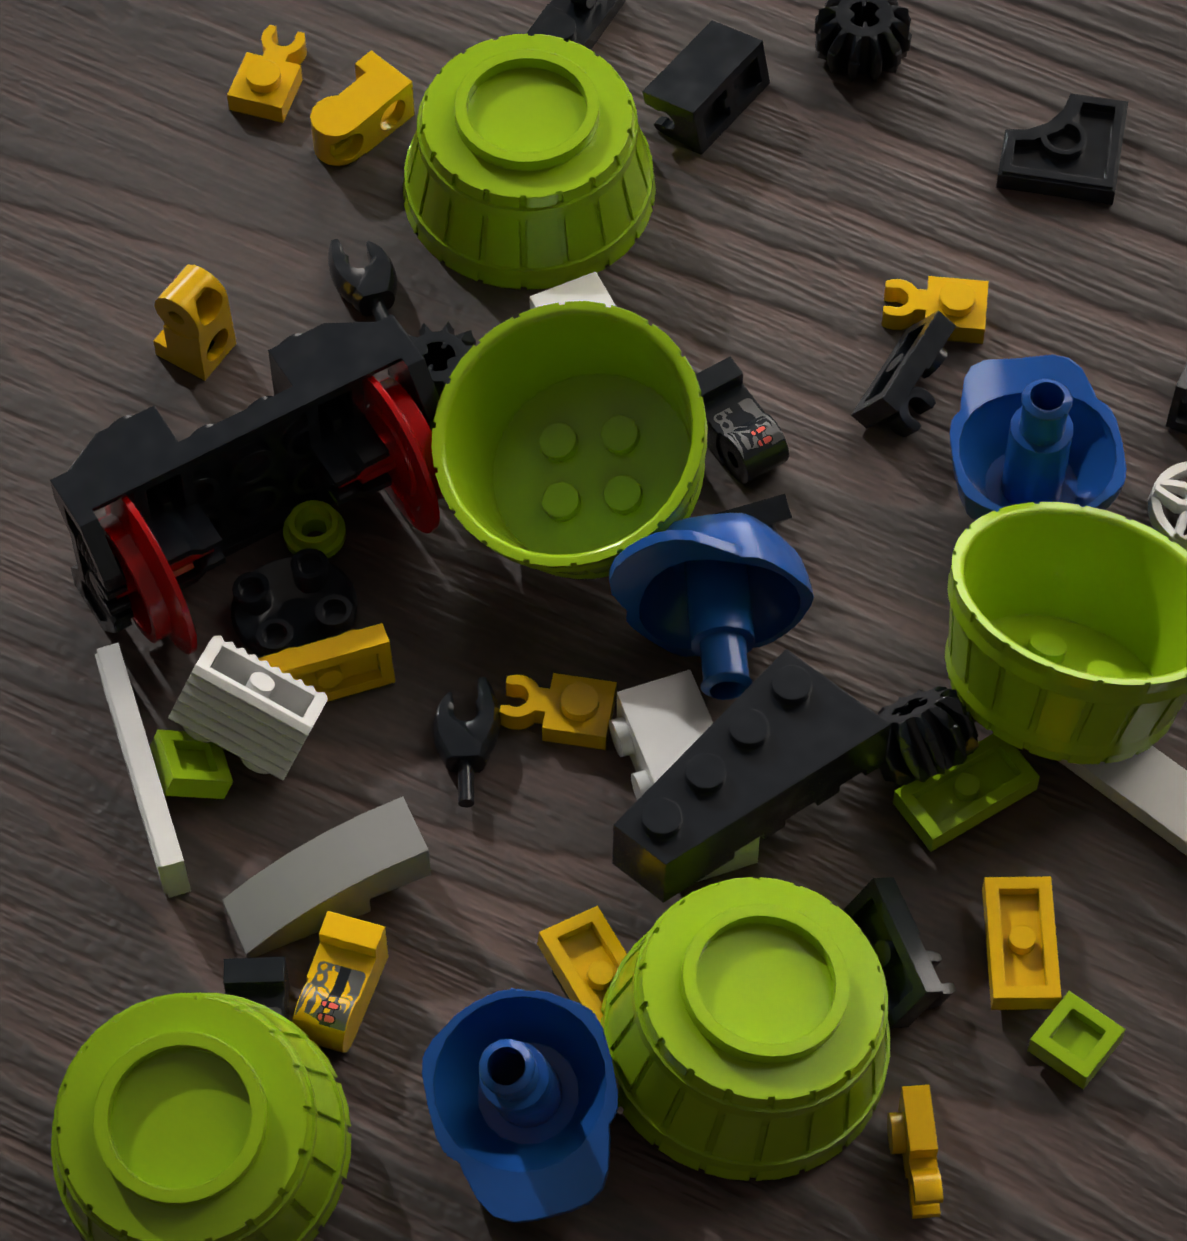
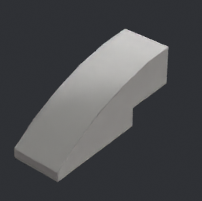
(328, 874)

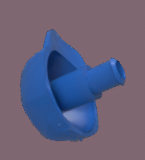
(1034, 436)
(713, 593)
(524, 1102)

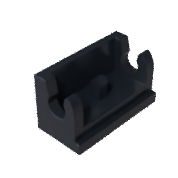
(708, 85)

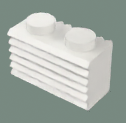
(247, 708)

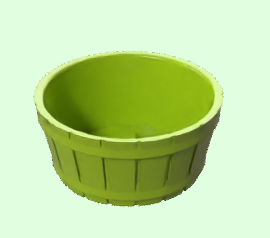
(528, 164)
(570, 437)
(1068, 630)
(749, 1030)
(200, 1126)

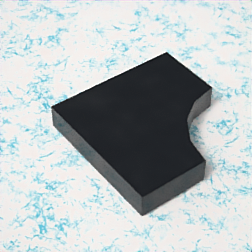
(1069, 155)

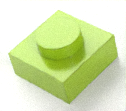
(190, 766)
(1076, 1039)

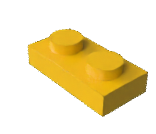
(341, 663)
(1021, 943)
(583, 956)

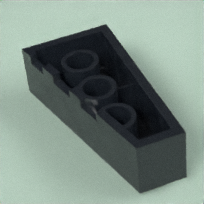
(755, 767)

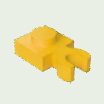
(271, 81)
(957, 299)
(571, 711)
(914, 1136)

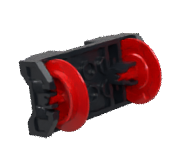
(234, 482)

